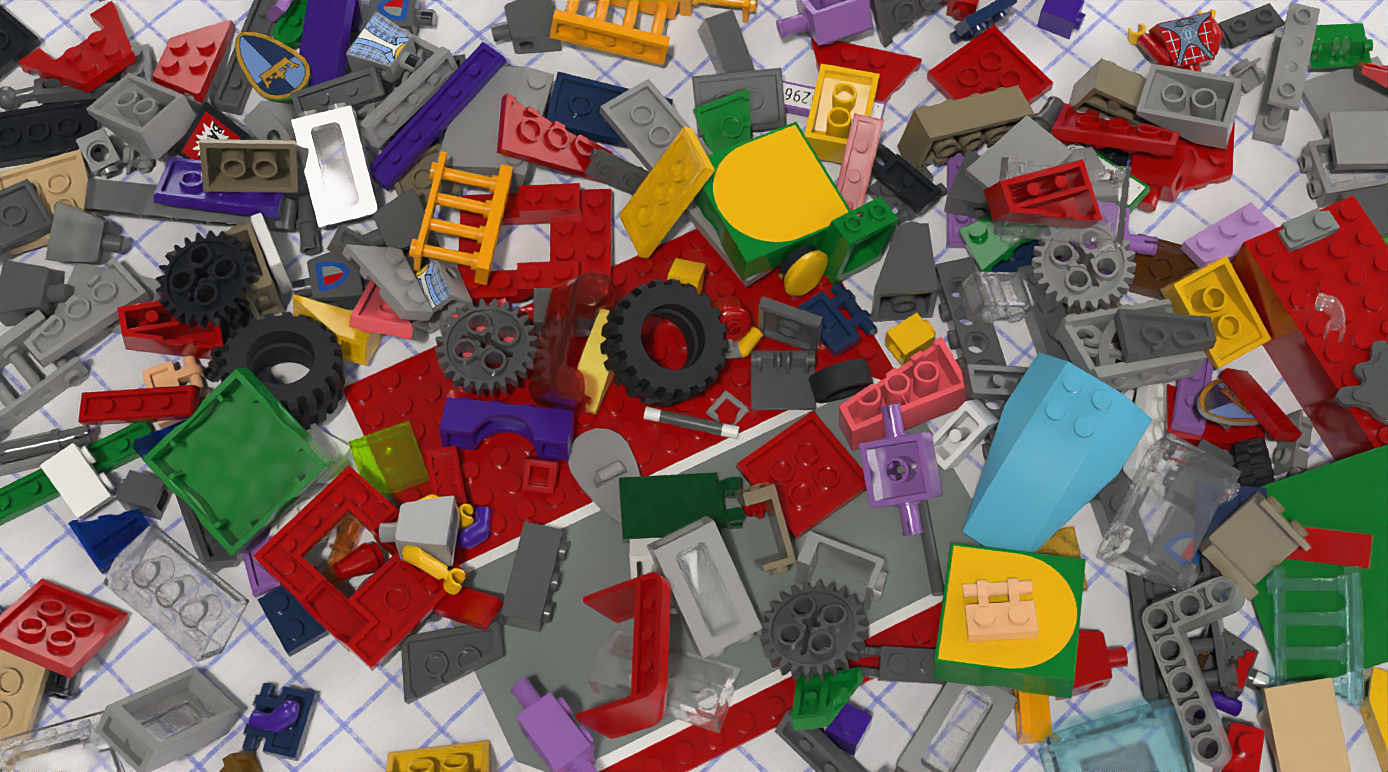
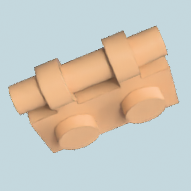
(167, 375)
(1000, 620)

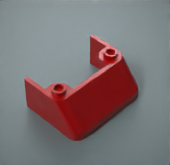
(647, 602)

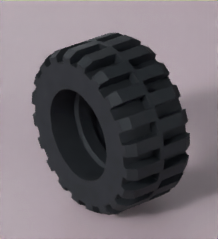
(693, 318)
(295, 341)

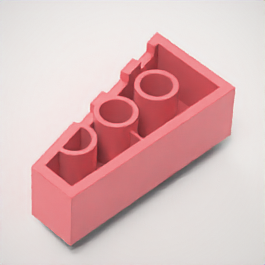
(924, 386)

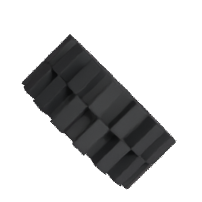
(1254, 462)

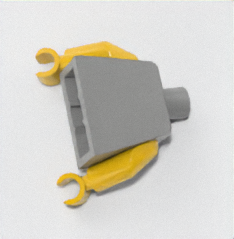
(428, 536)

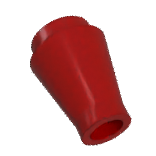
(361, 561)

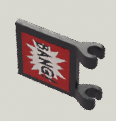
(210, 124)

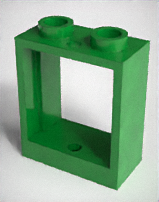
(858, 241)

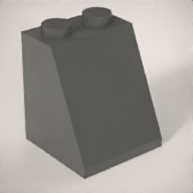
(907, 276)

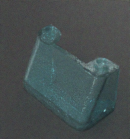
(1127, 741)

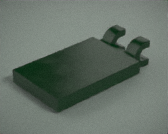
(668, 502)

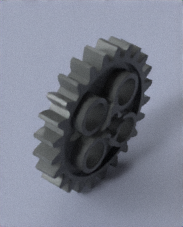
(486, 347)
(841, 637)

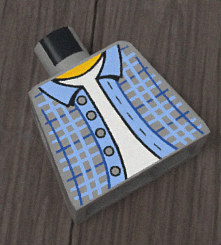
(386, 47)
(443, 290)

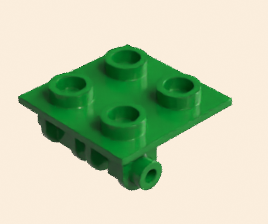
(1340, 46)

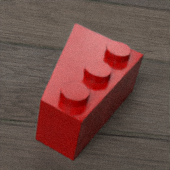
(1046, 197)
(152, 330)

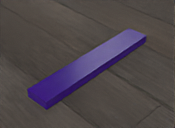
(436, 115)

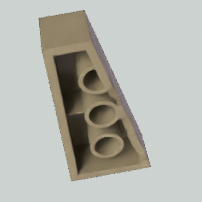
(961, 125)

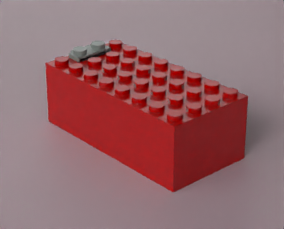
(1283, 273)

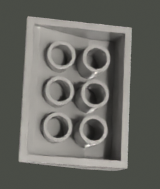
(474, 132)

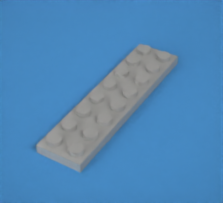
(648, 128)

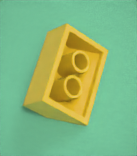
(446, 758)

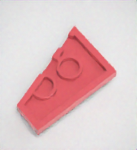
(375, 315)

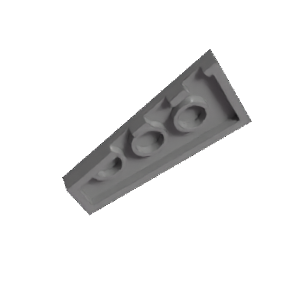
(86, 314)

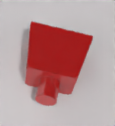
(1162, 174)
(1095, 662)
(1246, 748)

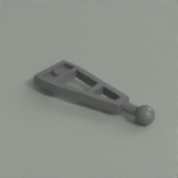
(46, 91)

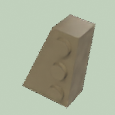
(1110, 91)

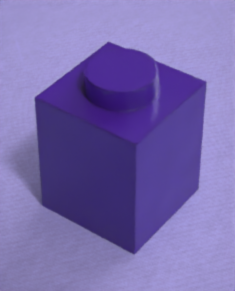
(1061, 17)
(849, 728)

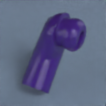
(476, 532)
(1223, 703)

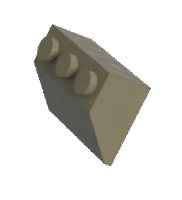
(249, 165)

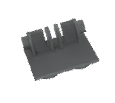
(782, 380)

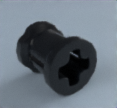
(61, 686)

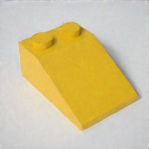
(835, 100)
(1219, 294)

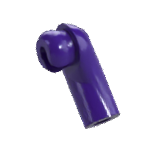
(278, 719)

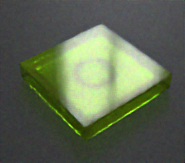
(389, 459)

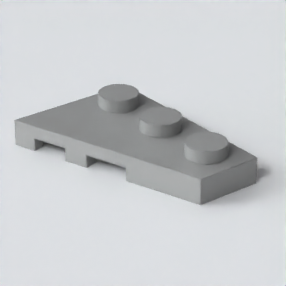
(394, 278)

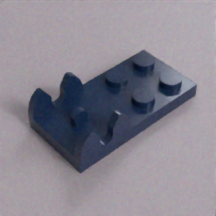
(578, 103)

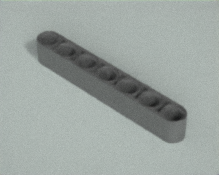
(137, 201)

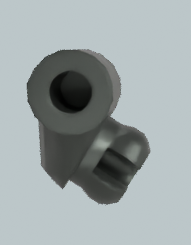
(212, 371)

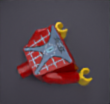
(1181, 42)

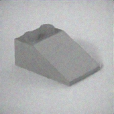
(1191, 103)
(144, 114)

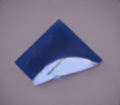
(109, 535)

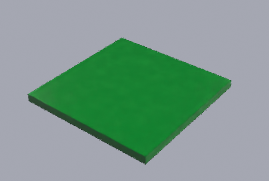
(1339, 497)

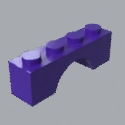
(471, 421)

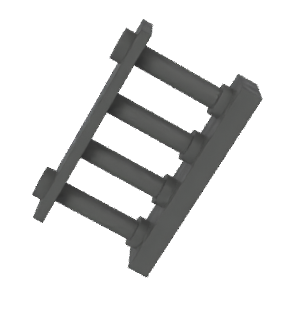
(1154, 686)

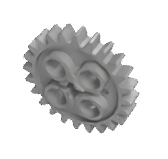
(1058, 275)

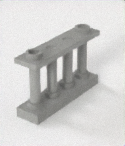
(1286, 74)
(42, 391)

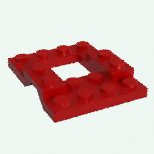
(578, 239)
(385, 606)

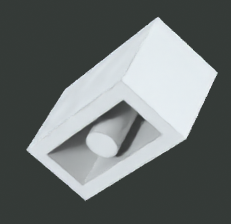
(962, 433)
(78, 480)

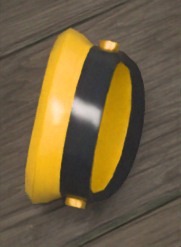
(803, 270)

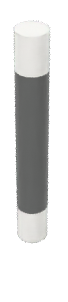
(691, 422)

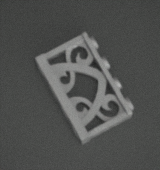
(392, 110)
(1121, 376)

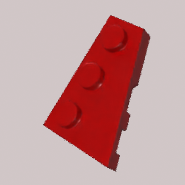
(1213, 431)

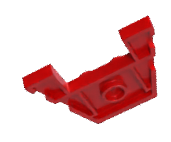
(91, 61)

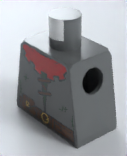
(1243, 657)

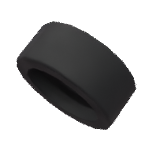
(840, 380)

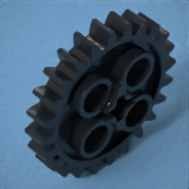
(207, 279)

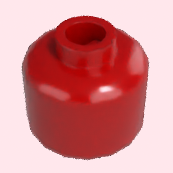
(735, 316)

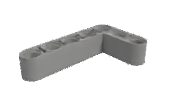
(1186, 664)

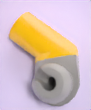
(744, 346)

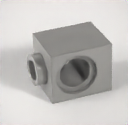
(93, 141)

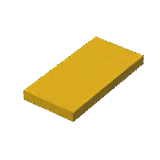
(666, 192)

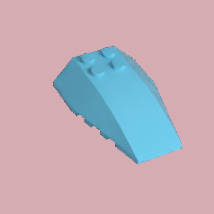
(1051, 454)

